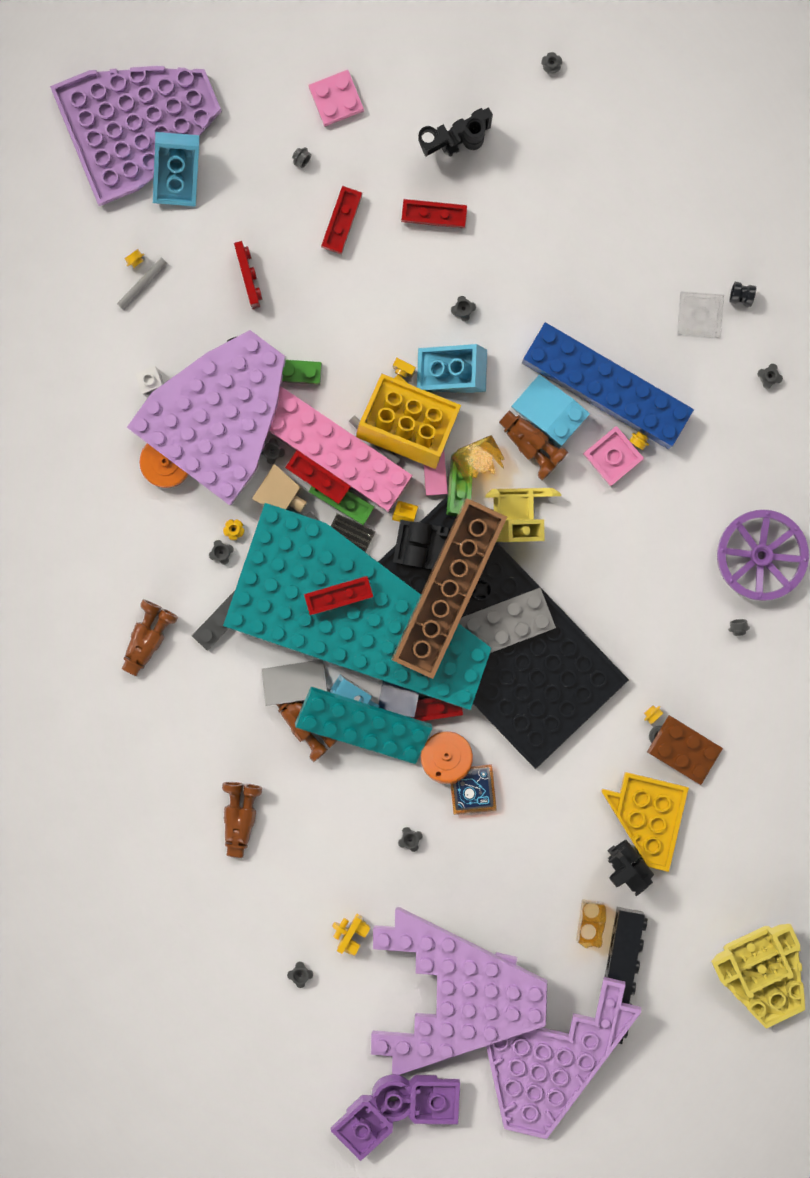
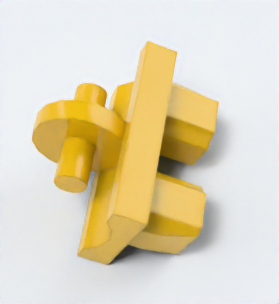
(357, 926)

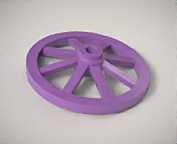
(767, 551)

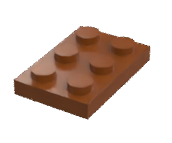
(684, 750)

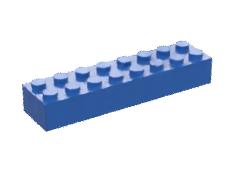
(607, 386)

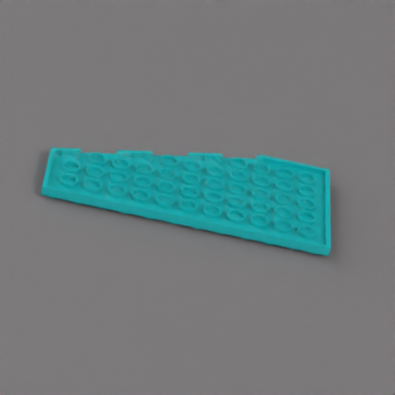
(303, 555)

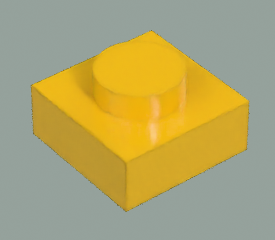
(403, 368)
(404, 511)

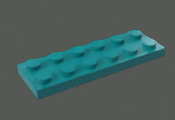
(363, 725)

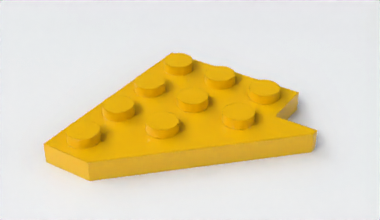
(650, 816)

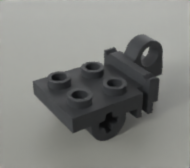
(468, 131)
(419, 544)
(634, 874)

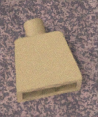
(279, 491)

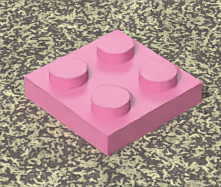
(336, 98)
(613, 456)

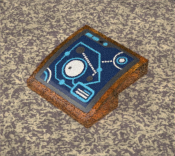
(474, 792)

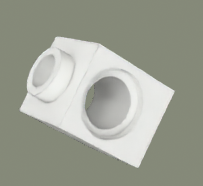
(149, 380)

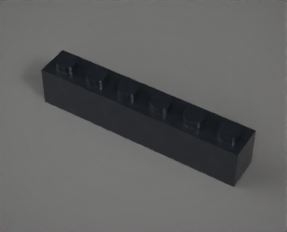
(624, 950)

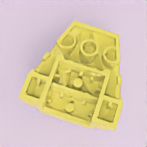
(764, 973)

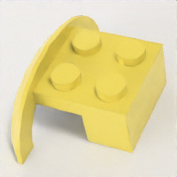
(519, 509)

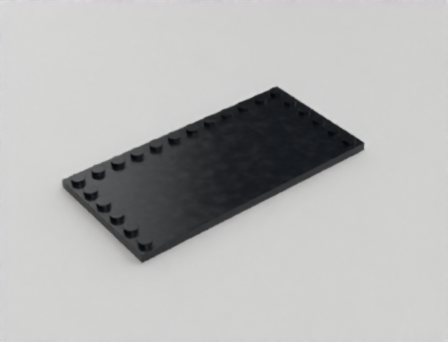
(540, 685)

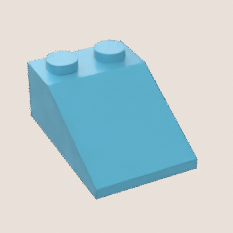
(175, 169)
(452, 369)
(550, 410)

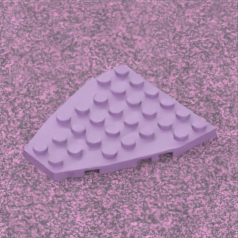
(116, 119)
(216, 414)

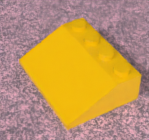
(408, 421)

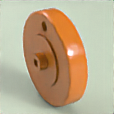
(159, 469)
(446, 757)

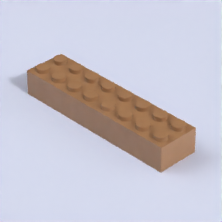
(449, 588)

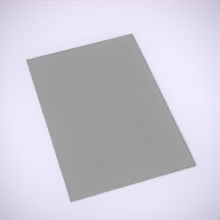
(292, 681)

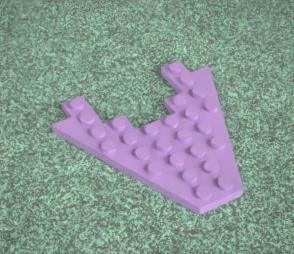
(477, 996)
(548, 1069)

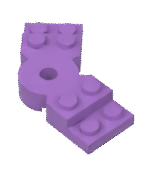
(372, 1116)

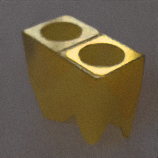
(477, 457)
(583, 920)

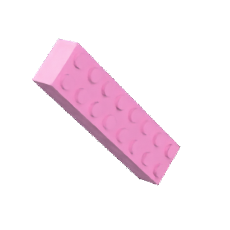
(338, 451)

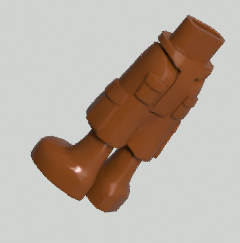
(530, 441)
(145, 640)
(290, 713)
(239, 820)

